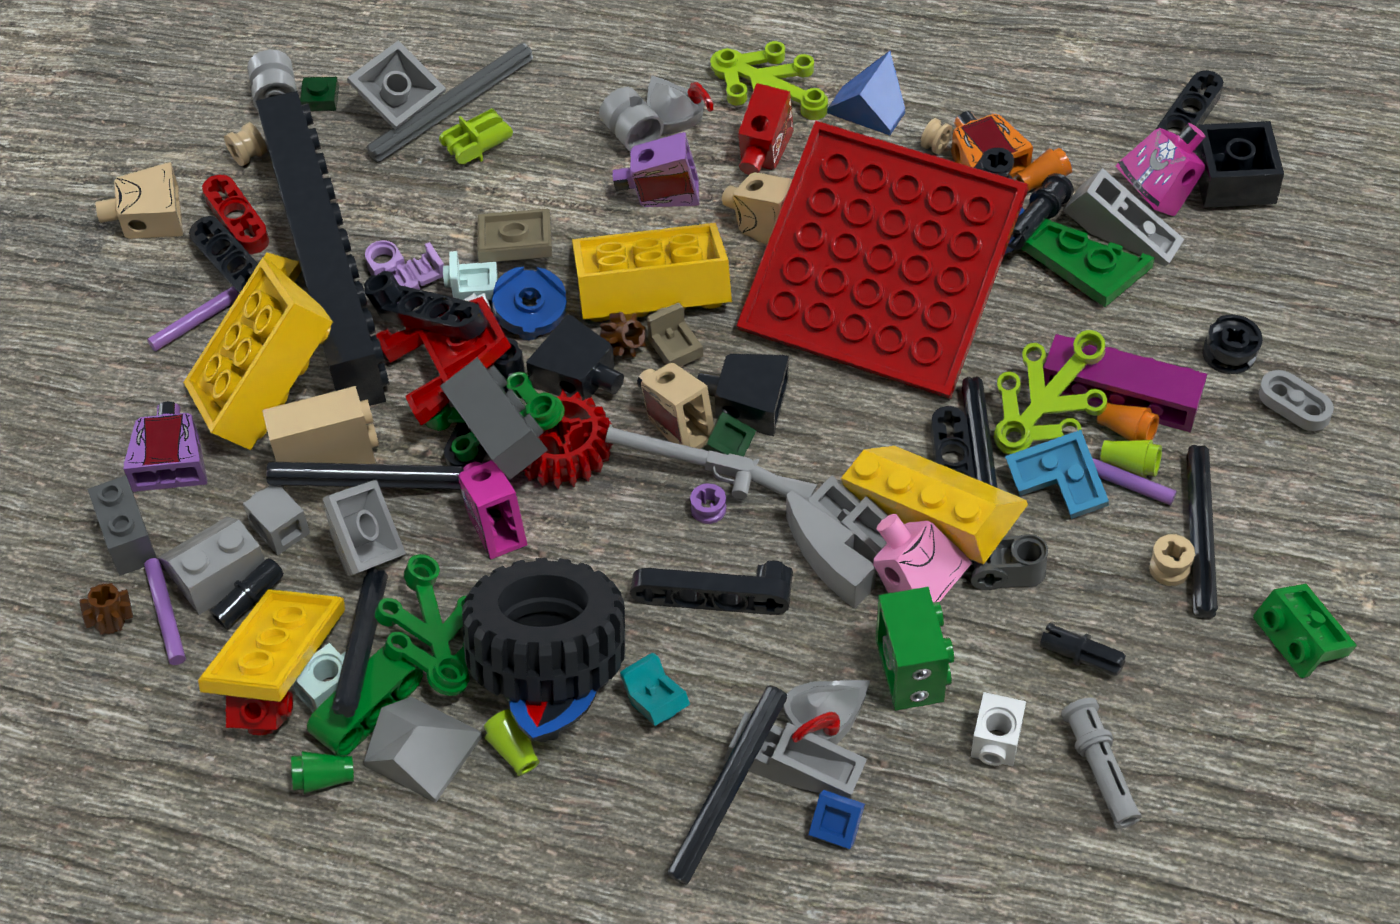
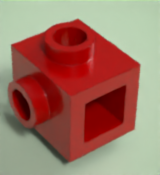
(258, 715)

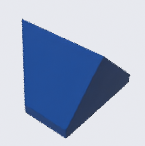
(872, 97)

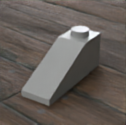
(1119, 217)

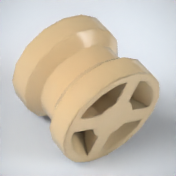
(245, 144)
(1165, 568)

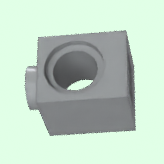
(276, 518)

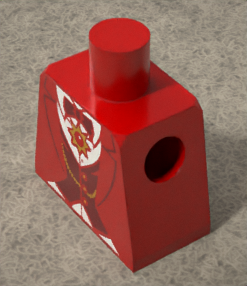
(764, 141)

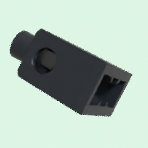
(574, 361)
(750, 389)

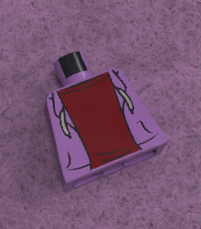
(661, 173)
(165, 451)

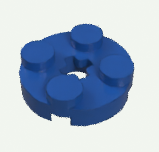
(529, 320)

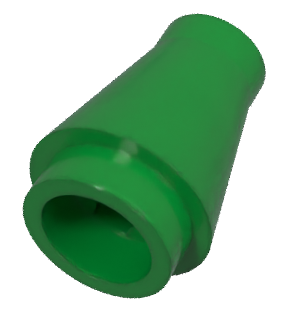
(318, 771)

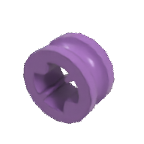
(708, 492)

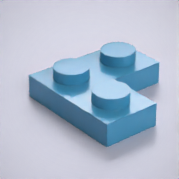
(1064, 463)

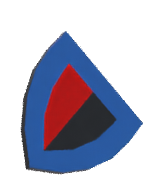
(547, 720)

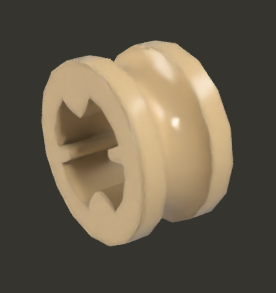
(936, 136)

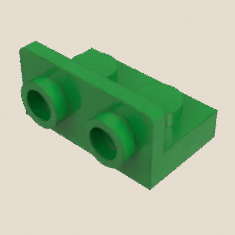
(1302, 628)

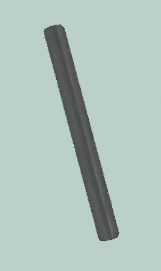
(450, 102)

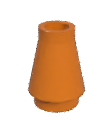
(1048, 163)
(1130, 421)

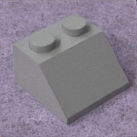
(212, 562)

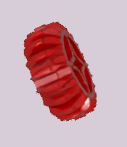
(584, 446)

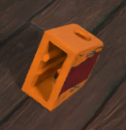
(976, 136)

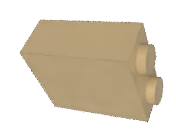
(323, 429)

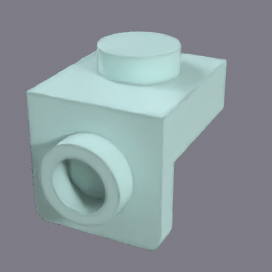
(469, 278)

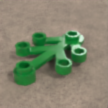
(543, 407)
(420, 577)

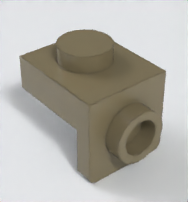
(672, 336)

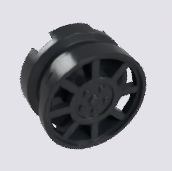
(1232, 342)

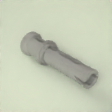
(1095, 744)

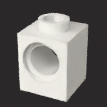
(1003, 715)

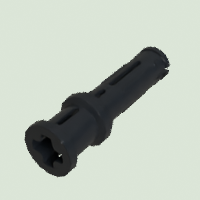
(1043, 205)

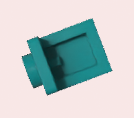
(652, 690)

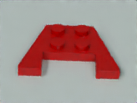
(448, 355)

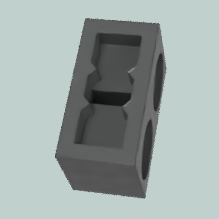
(122, 524)

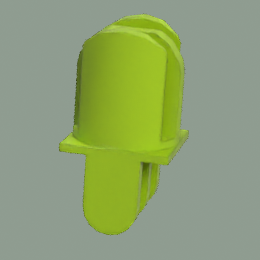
(475, 136)

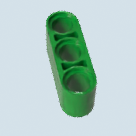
(383, 685)

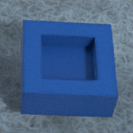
(836, 819)

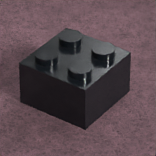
(1239, 164)

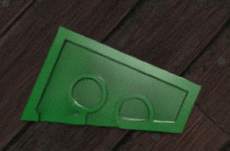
(1090, 266)

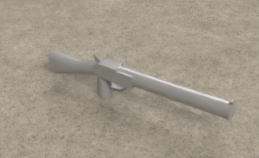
(733, 465)

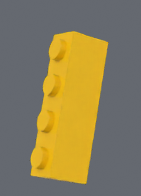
(921, 490)

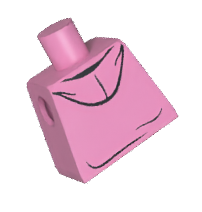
(918, 558)

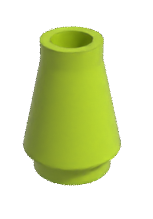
(1133, 456)
(511, 742)

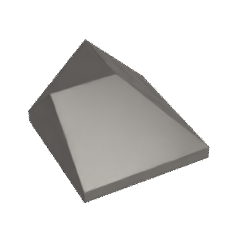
(396, 84)
(362, 528)
(419, 746)

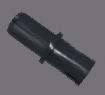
(246, 593)
(1082, 650)

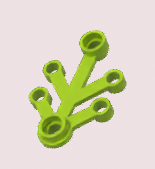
(730, 64)
(1047, 399)

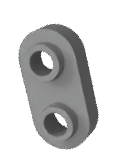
(1297, 400)

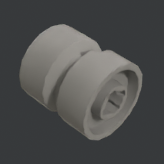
(270, 74)
(630, 118)

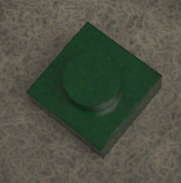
(320, 93)
(729, 436)

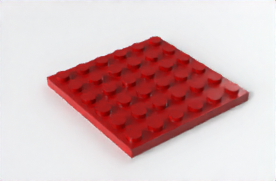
(883, 258)

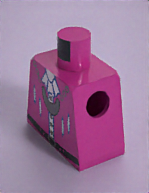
(1165, 167)
(488, 489)

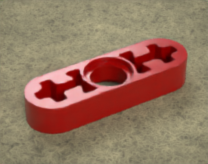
(235, 201)

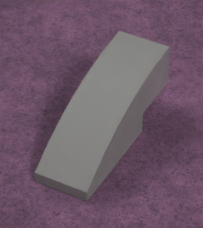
(854, 514)
(830, 550)
(807, 764)

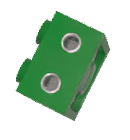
(913, 648)

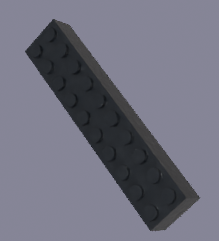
(322, 246)

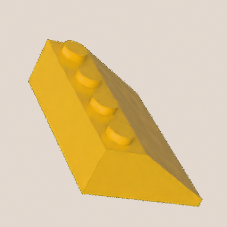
(651, 271)
(256, 355)

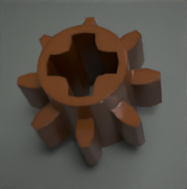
(623, 334)
(106, 608)

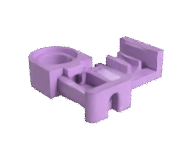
(406, 274)

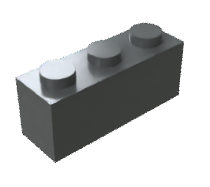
(495, 417)

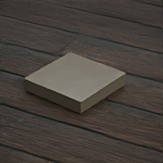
(514, 235)

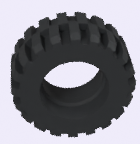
(544, 631)

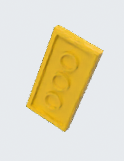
(272, 645)

